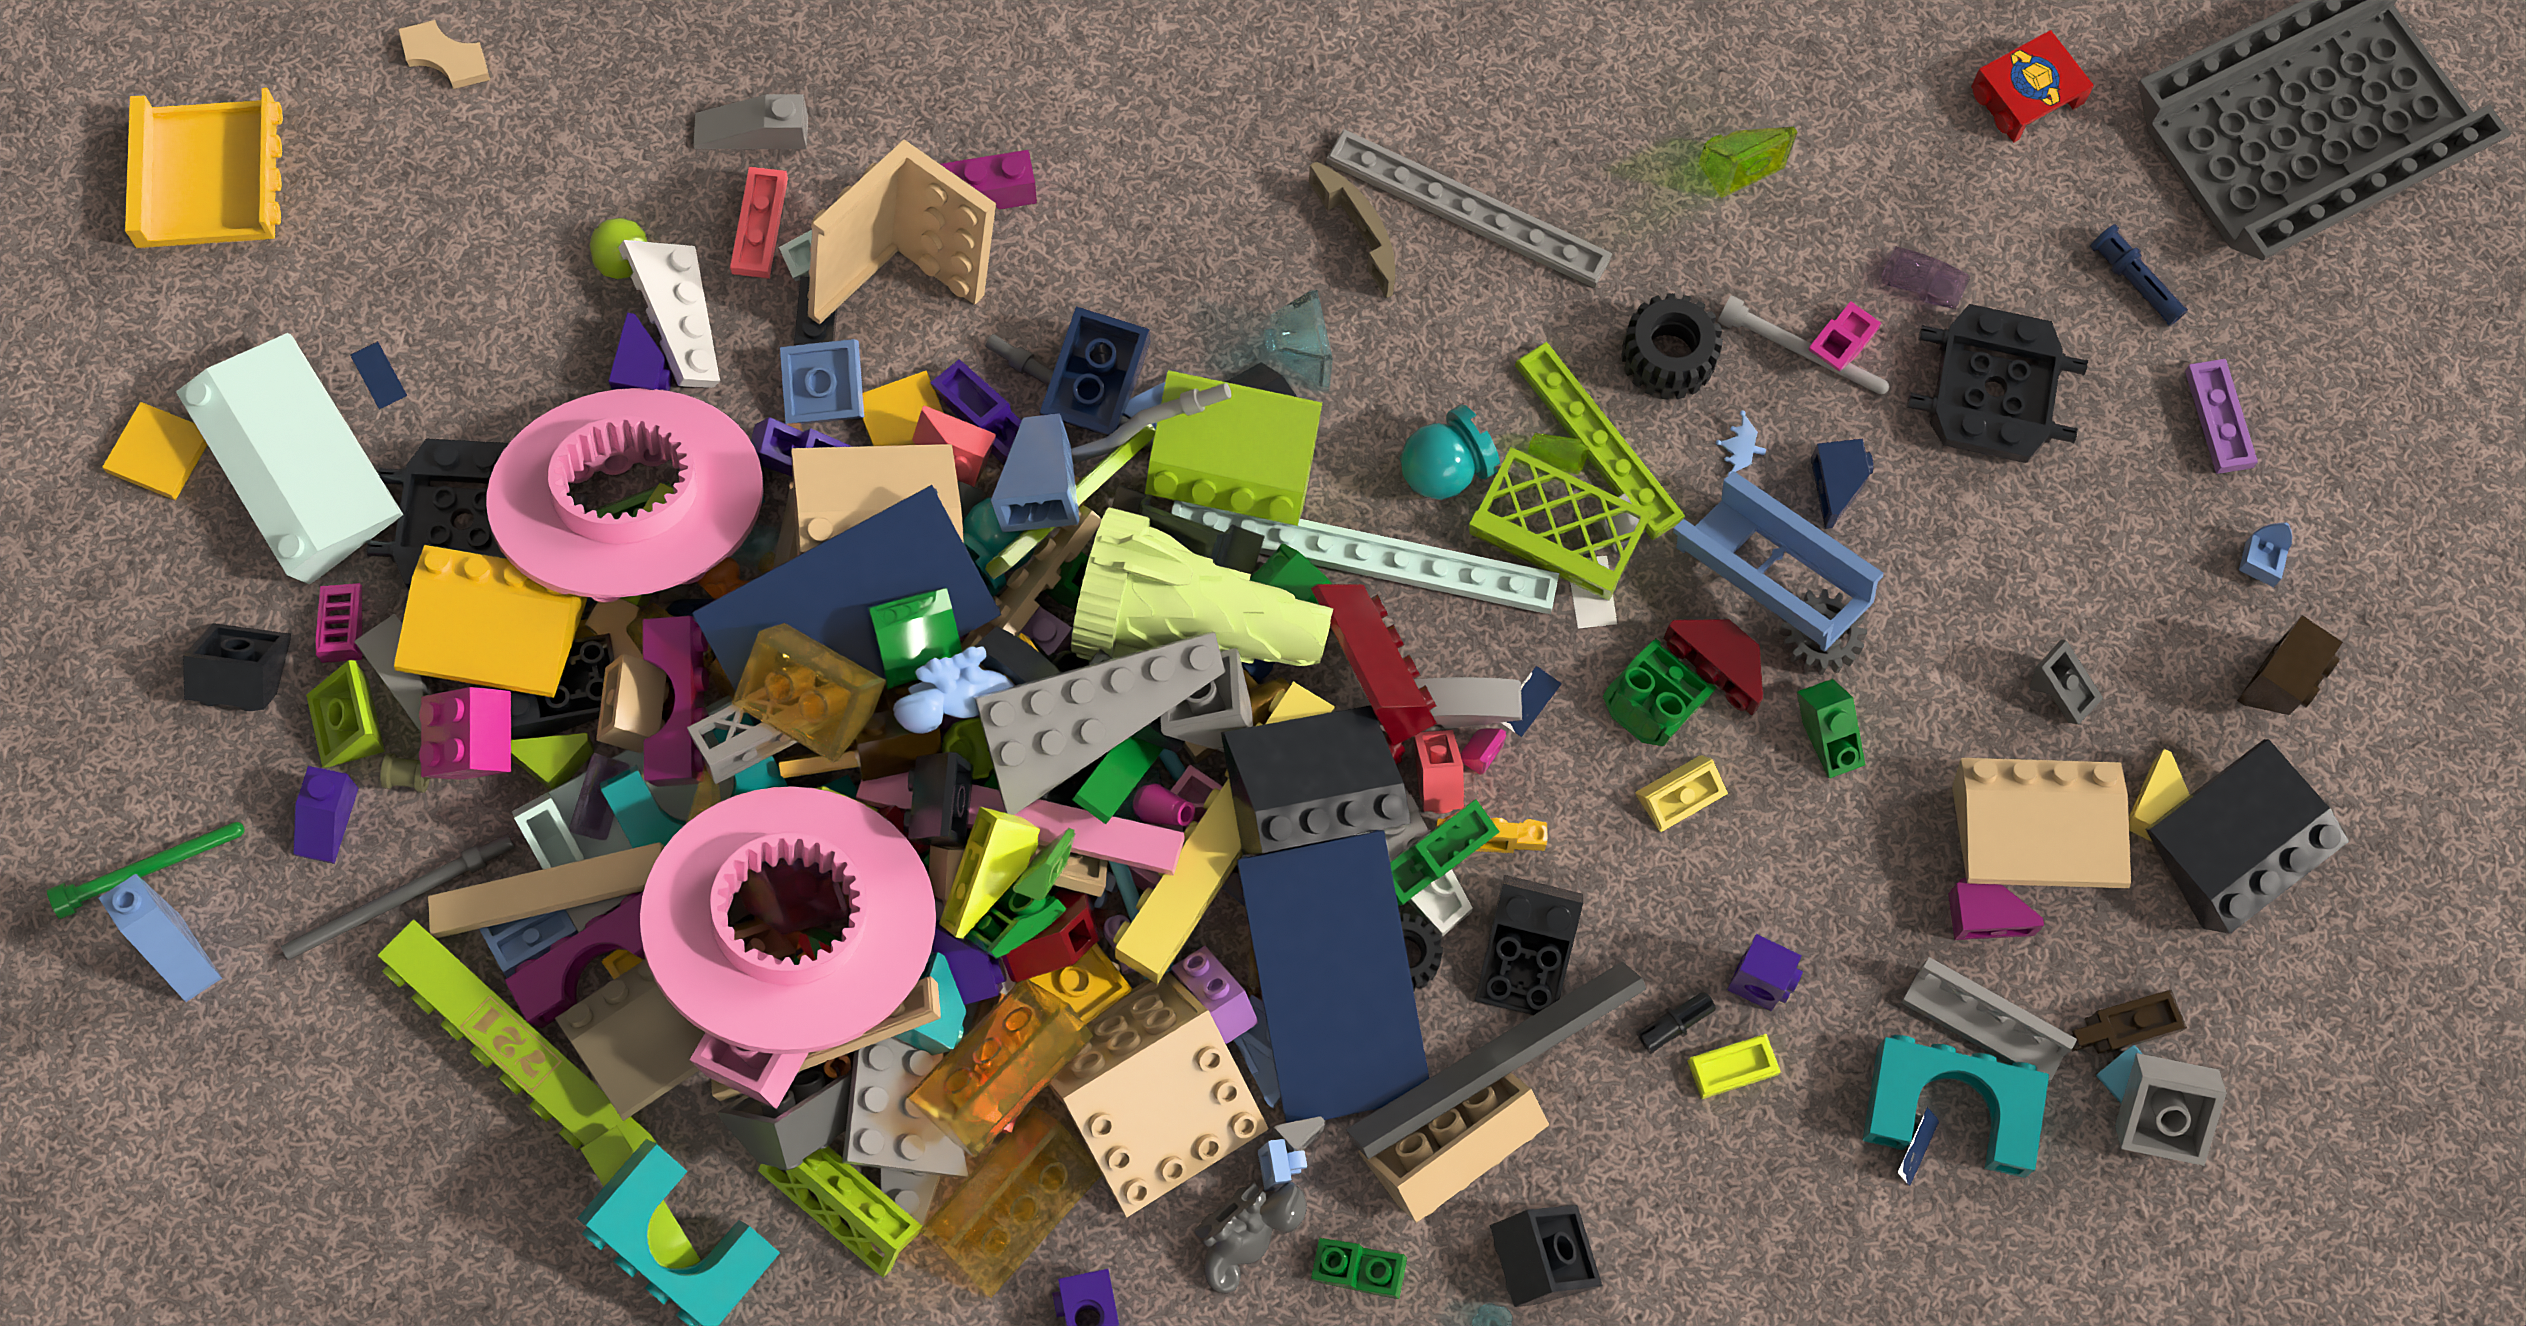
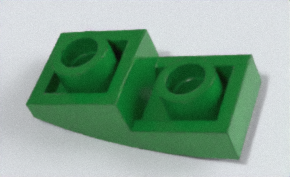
(1359, 1268)

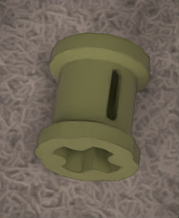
(402, 773)

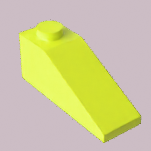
(990, 864)

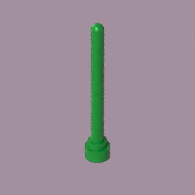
(68, 898)

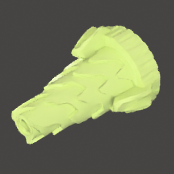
(1154, 591)

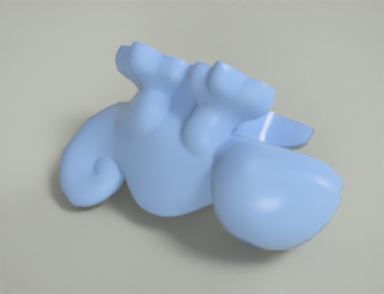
(947, 689)

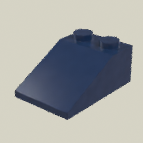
(1096, 371)

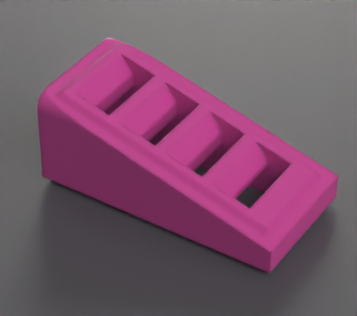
(341, 650)

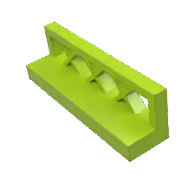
(852, 1196)

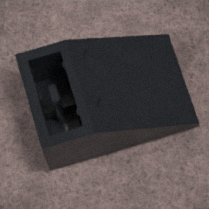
(576, 696)
(1529, 945)

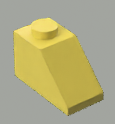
(2158, 795)

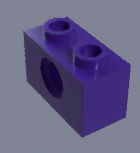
(1766, 973)
(1086, 1292)

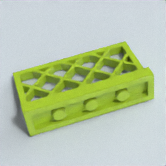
(1545, 553)

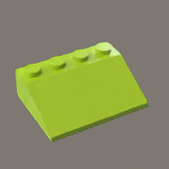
(1237, 453)

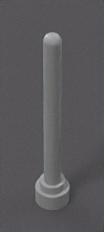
(1737, 315)

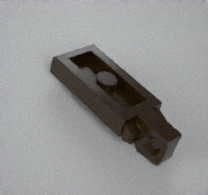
(2131, 1023)

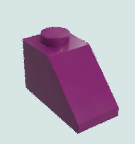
(1990, 912)

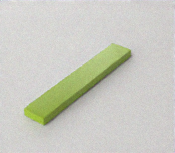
(1606, 446)
(1084, 488)

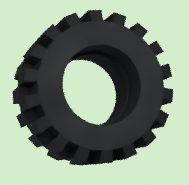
(1677, 319)

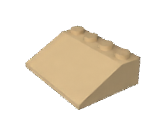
(850, 484)
(2043, 822)

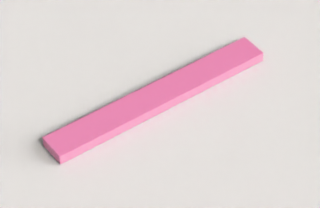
(1116, 841)

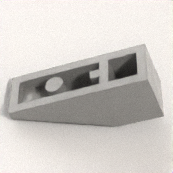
(754, 123)
(380, 650)

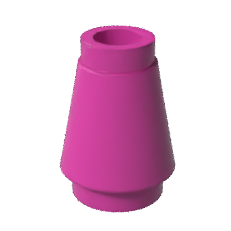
(1160, 806)

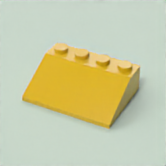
(485, 624)

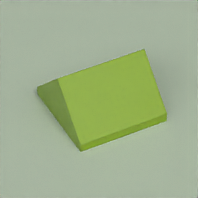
(345, 716)

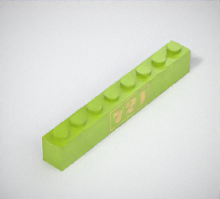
(503, 1039)

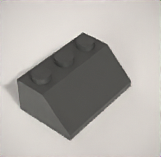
(804, 1122)

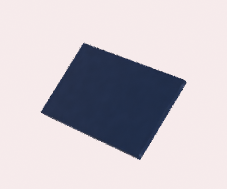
(832, 585)
(1333, 976)

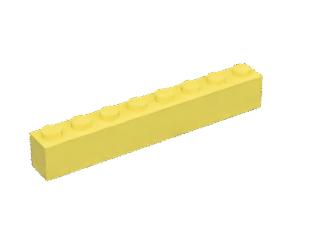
(1204, 865)

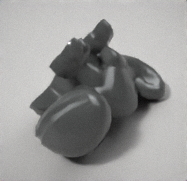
(1244, 1228)

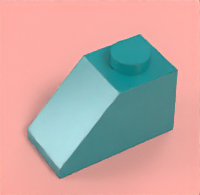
(946, 1032)

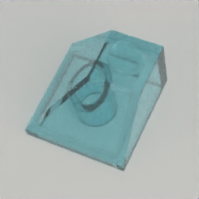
(1301, 341)

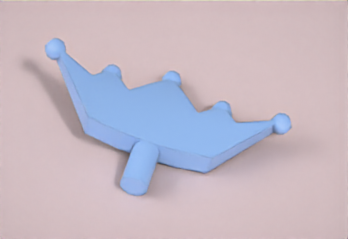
(1742, 445)

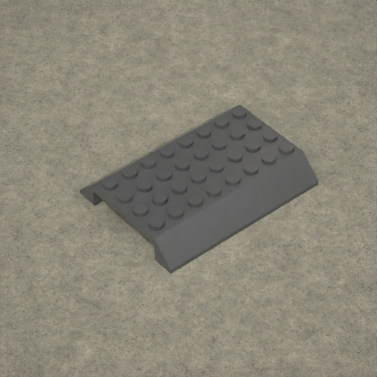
(2309, 120)

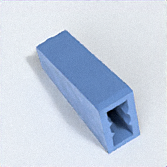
(1037, 478)
(160, 936)

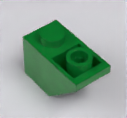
(1832, 726)

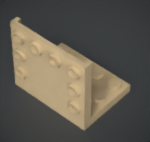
(906, 208)
(1156, 1093)

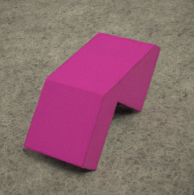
(1845, 337)

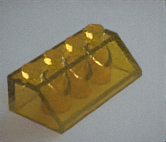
(1000, 1066)
(1012, 1201)

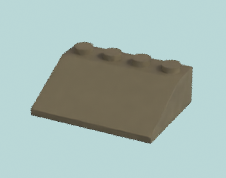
(632, 1040)

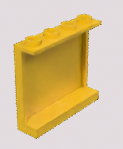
(203, 172)

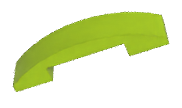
(664, 1234)

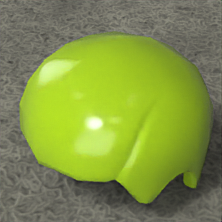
(605, 245)
(969, 741)

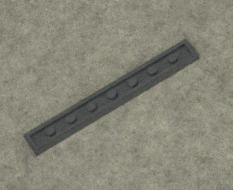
(1495, 1060)

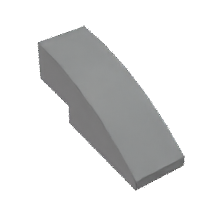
(1473, 700)

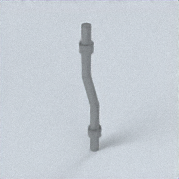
(1188, 403)

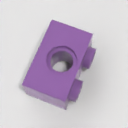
(1217, 991)

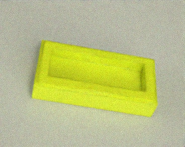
(1733, 1066)

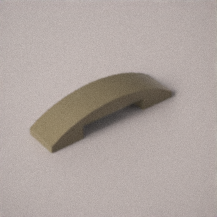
(1337, 190)

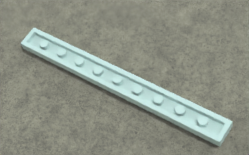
(1393, 559)

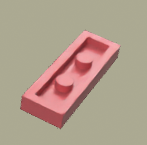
(759, 222)

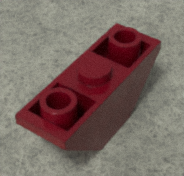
(1721, 657)
(1059, 943)

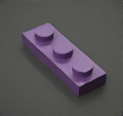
(2221, 416)

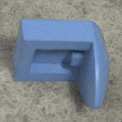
(2267, 553)

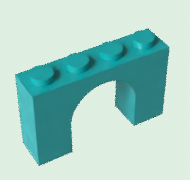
(643, 817)
(2012, 1094)
(621, 1220)

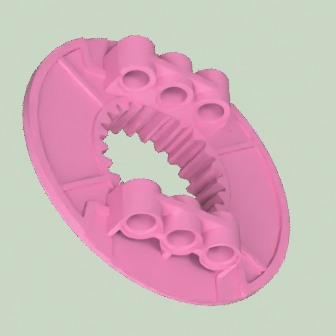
(627, 555)
(787, 1004)

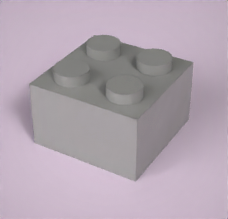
(2170, 1109)

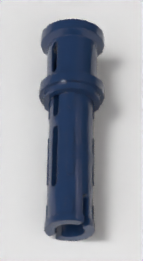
(2128, 262)

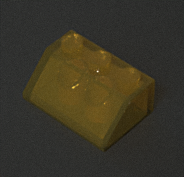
(807, 690)

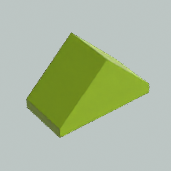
(552, 758)

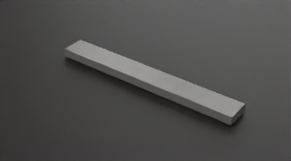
(1469, 208)

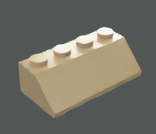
(1458, 1146)

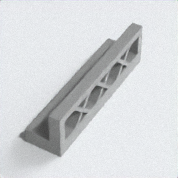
(738, 750)
(1986, 1018)

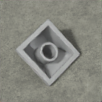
(1212, 709)

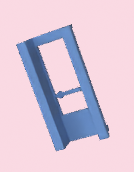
(1751, 510)

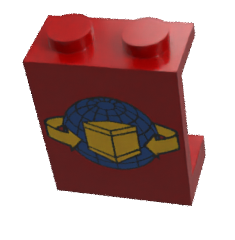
(2030, 84)

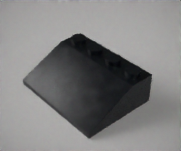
(1313, 780)
(2245, 838)

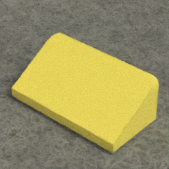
(1682, 792)

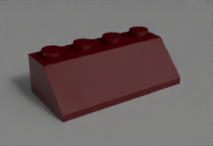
(1376, 660)

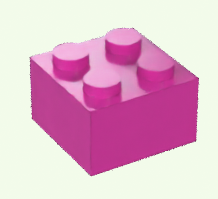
(465, 733)

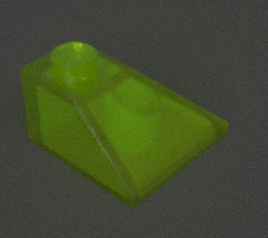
(1745, 157)

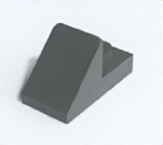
(2066, 682)

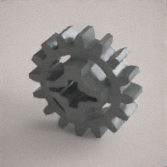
(1810, 650)

